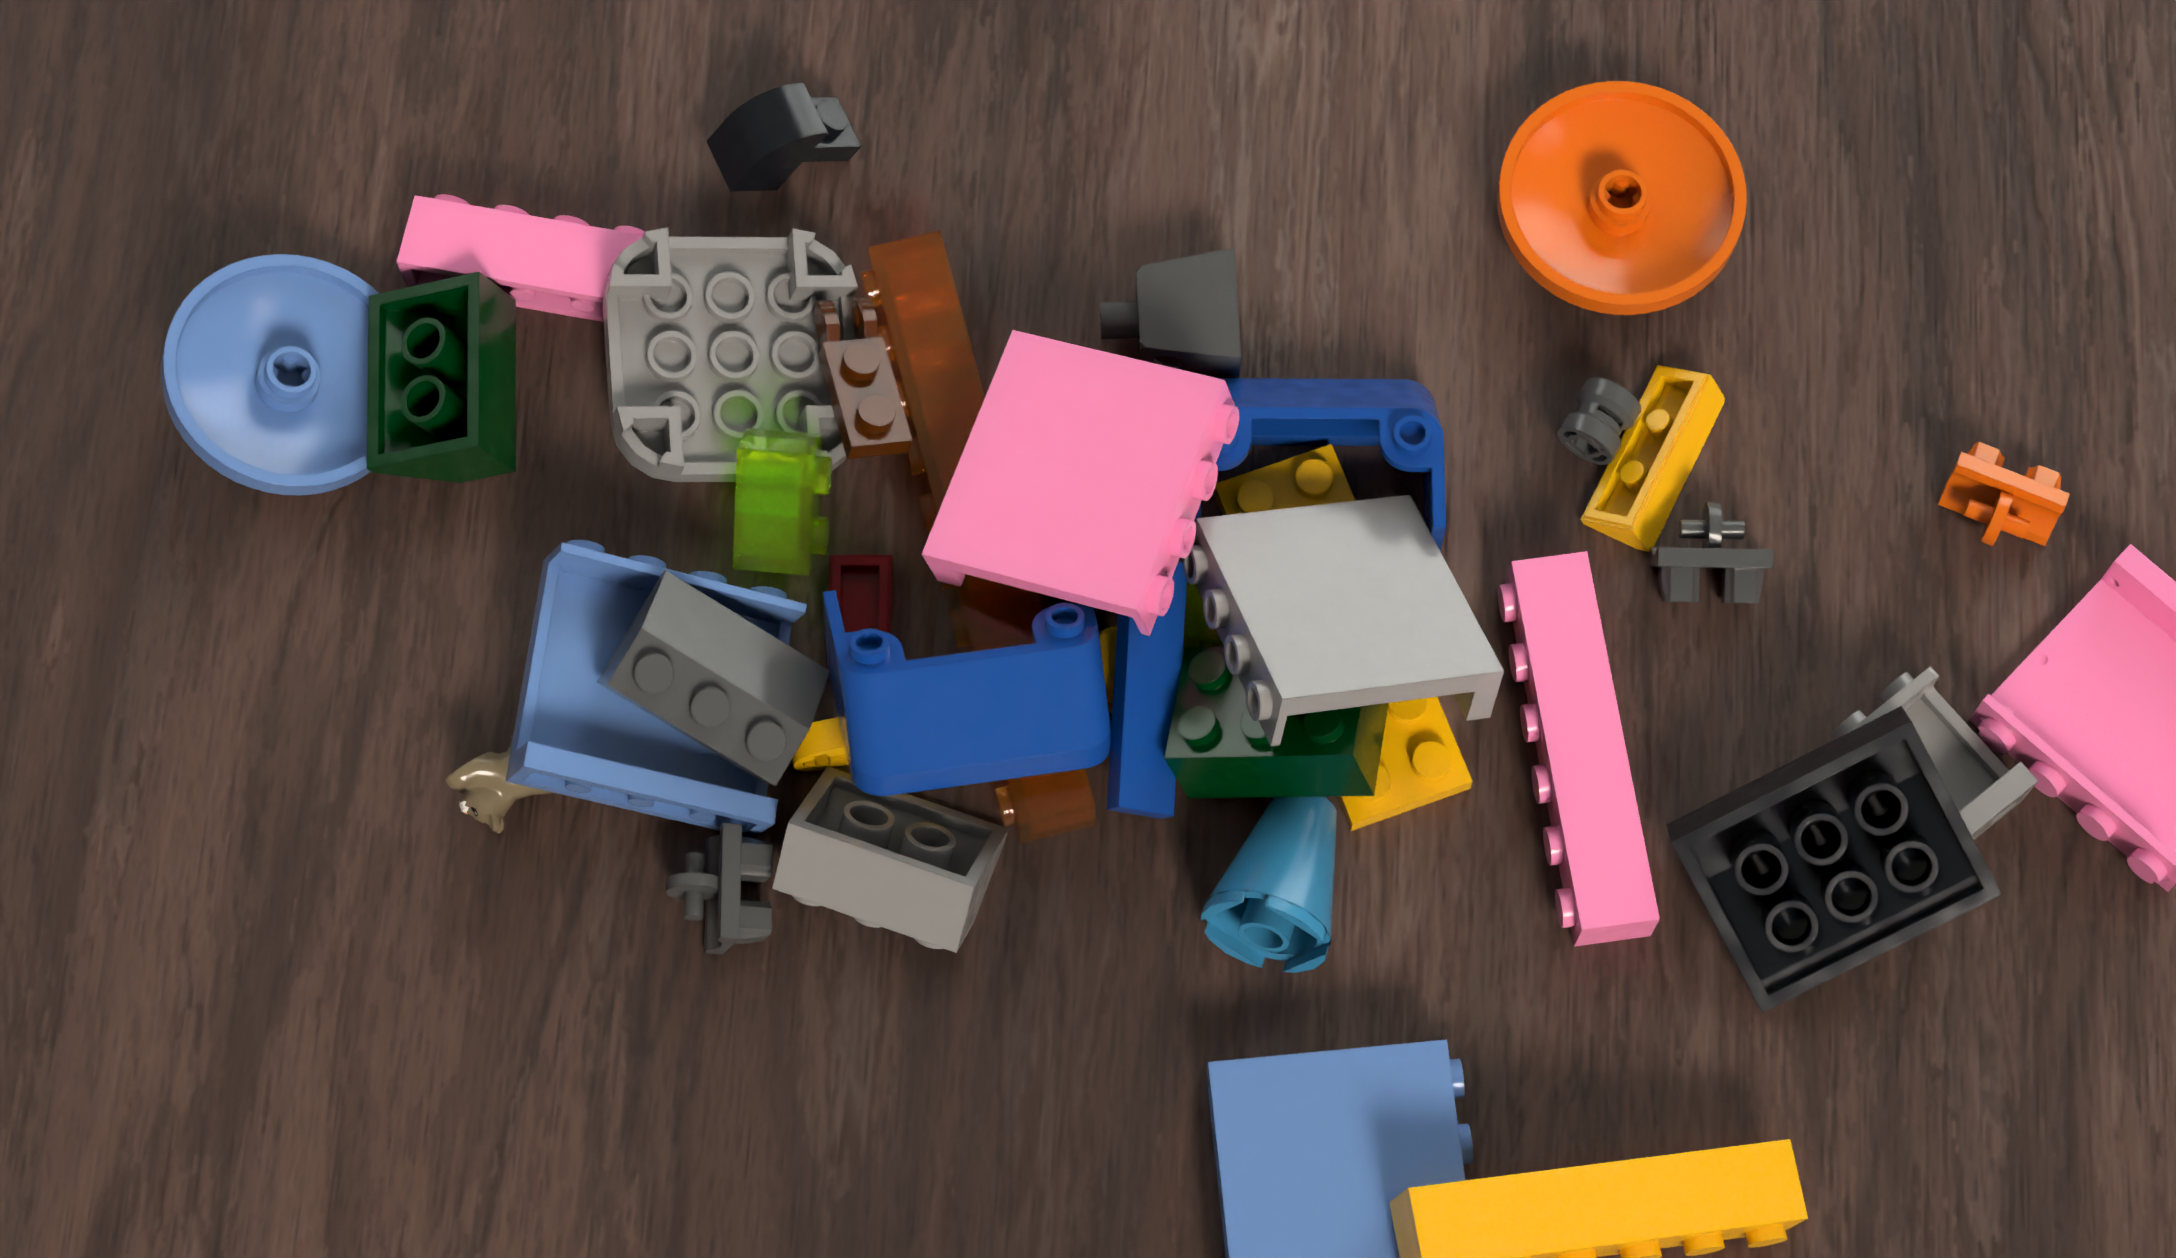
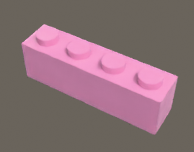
(536, 260)

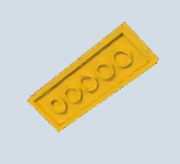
(1418, 746)

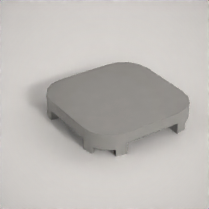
(718, 343)

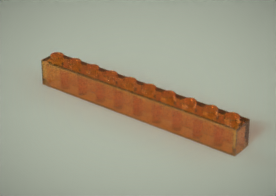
(942, 399)

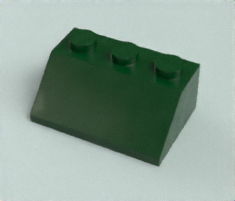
(442, 380)

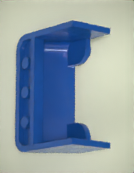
(1345, 412)
(972, 711)

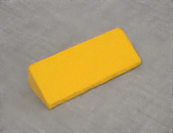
(1655, 457)

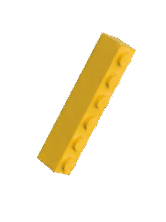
(1609, 1207)

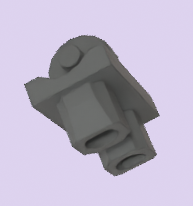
(1740, 567)
(728, 862)

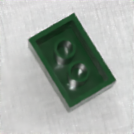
(1226, 754)

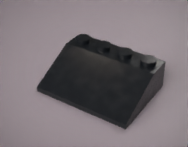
(1832, 859)

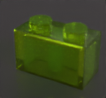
(779, 501)

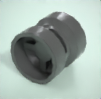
(1599, 420)

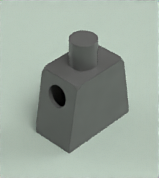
(1182, 314)

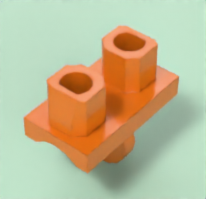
(2004, 499)

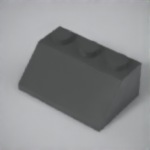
(717, 679)

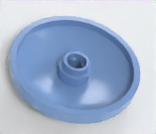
(273, 373)

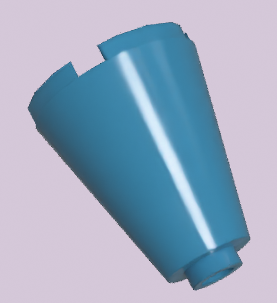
(1279, 888)

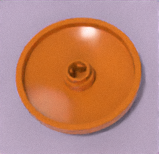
(1621, 197)

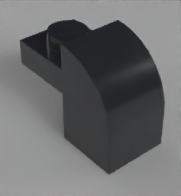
(776, 133)

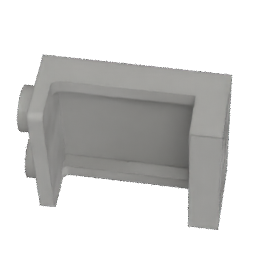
(1970, 770)

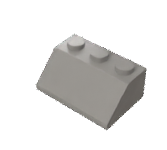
(889, 860)

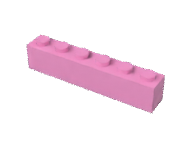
(1579, 750)

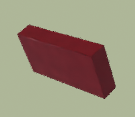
(863, 590)

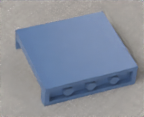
(594, 743)
(1325, 1143)

